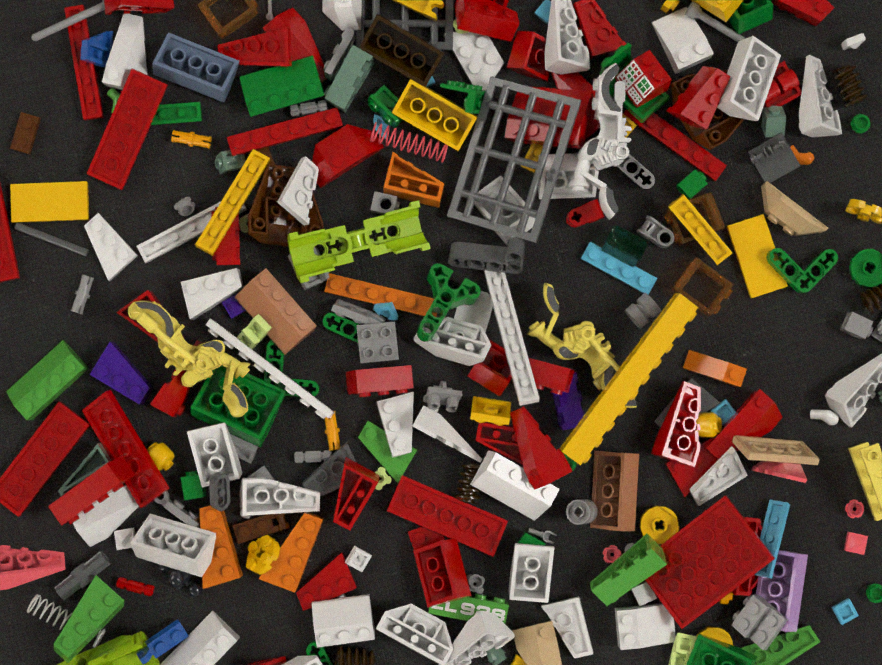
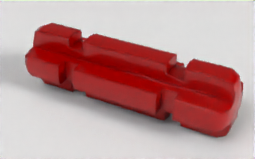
(135, 586)

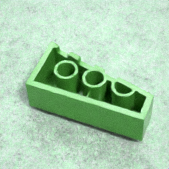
(629, 570)
(89, 617)

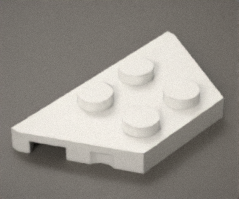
(477, 57)

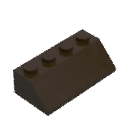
(401, 50)

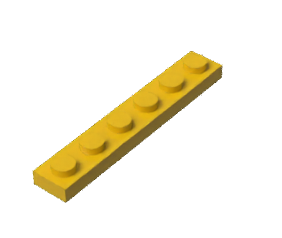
(232, 202)

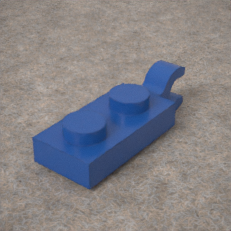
(162, 641)

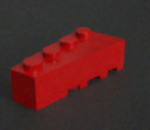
(91, 490)

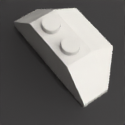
(344, 13)
(458, 342)
(418, 632)

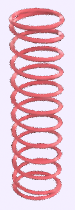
(445, 147)

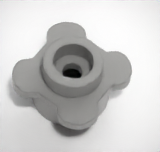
(185, 206)
(479, 580)

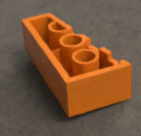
(294, 553)
(224, 561)

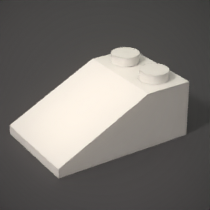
(682, 40)
(506, 217)
(214, 452)
(531, 573)
(644, 626)

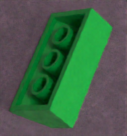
(281, 86)

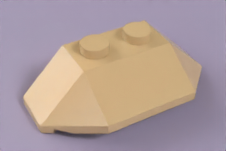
(788, 213)

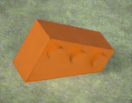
(412, 183)

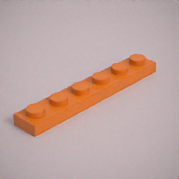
(378, 294)

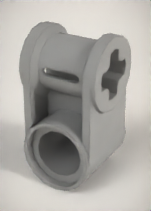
(655, 231)

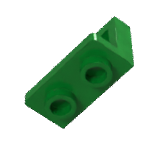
(384, 102)

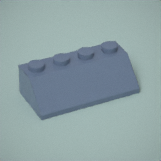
(195, 67)

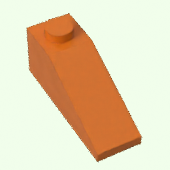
(715, 368)

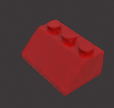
(442, 572)

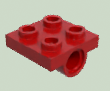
(783, 87)

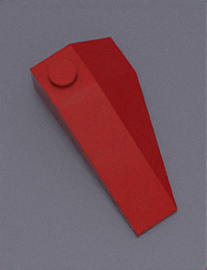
(301, 39)
(575, 81)
(173, 395)
(753, 419)
(678, 434)

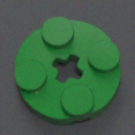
(858, 265)

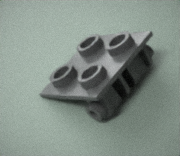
(774, 158)

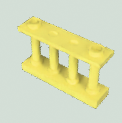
(869, 469)

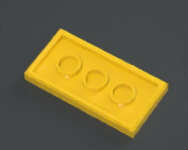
(49, 202)
(751, 244)

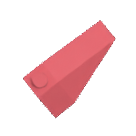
(780, 469)
(26, 566)

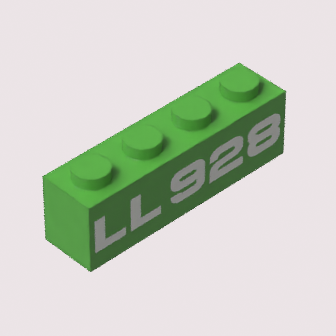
(467, 607)

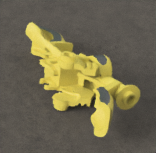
(578, 342)
(197, 360)

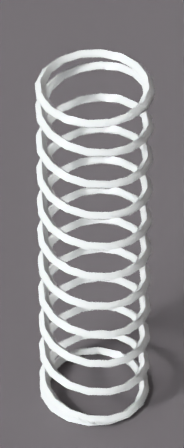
(97, 641)

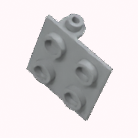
(377, 342)

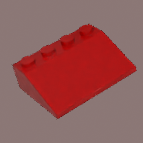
(537, 131)

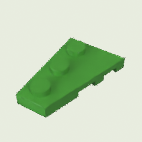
(376, 441)

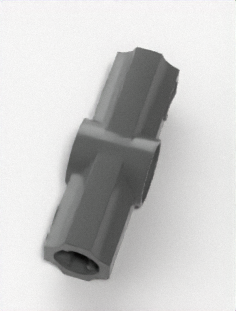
(82, 575)

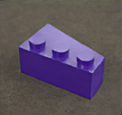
(120, 374)
(569, 406)

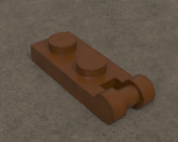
(259, 527)

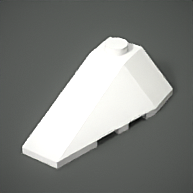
(564, 45)
(815, 109)
(854, 390)

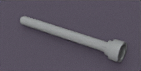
(695, 11)
(69, 21)

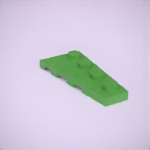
(784, 647)

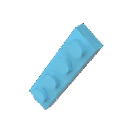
(629, 275)
(773, 532)

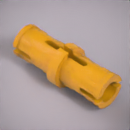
(191, 139)
(332, 432)

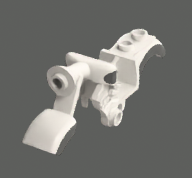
(609, 146)

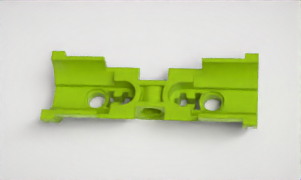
(408, 237)
(115, 652)

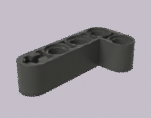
(489, 257)

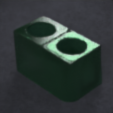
(623, 237)

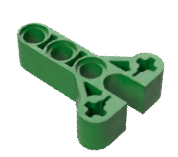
(441, 289)

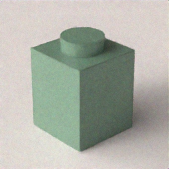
(773, 121)

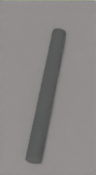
(51, 239)

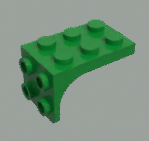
(623, 58)

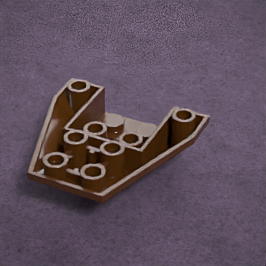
(720, 127)
(268, 219)

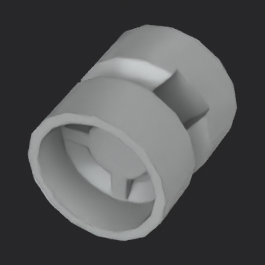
(645, 308)
(581, 511)

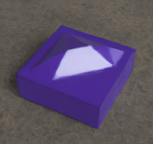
(233, 307)

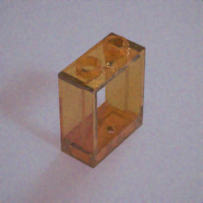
(234, 24)
(712, 212)
(687, 274)

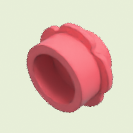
(859, 509)
(611, 549)

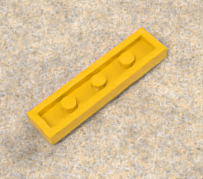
(700, 229)

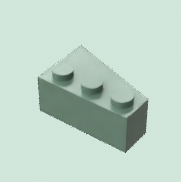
(349, 78)
(94, 461)

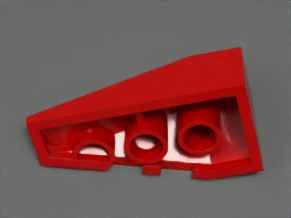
(539, 457)

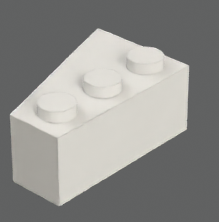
(208, 291)

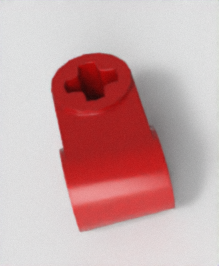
(587, 212)

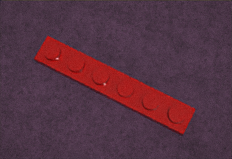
(84, 71)
(284, 131)
(680, 145)

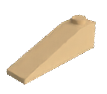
(538, 644)

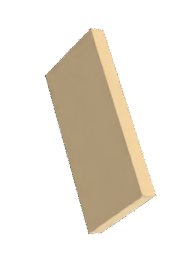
(775, 450)

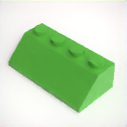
(46, 381)

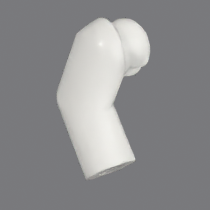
(826, 415)

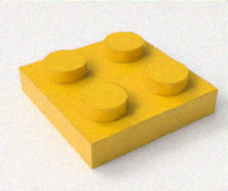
(490, 411)

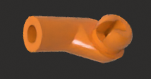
(803, 158)

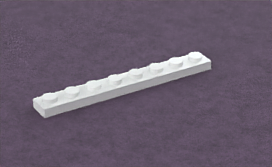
(512, 337)
(262, 364)

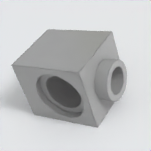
(377, 200)
(857, 326)

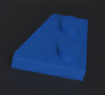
(97, 48)

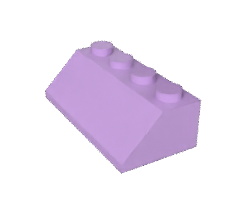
(785, 587)

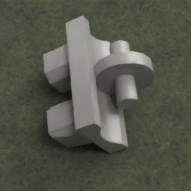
(442, 395)

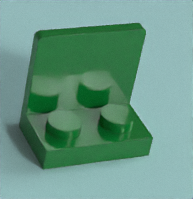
(475, 95)

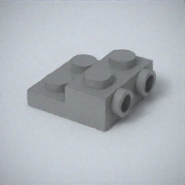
(759, 621)

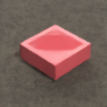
(855, 543)

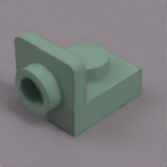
(225, 162)

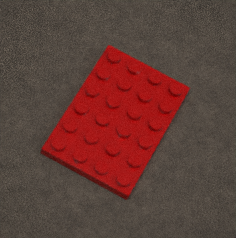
(707, 562)

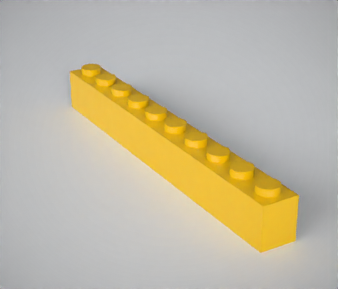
(628, 379)

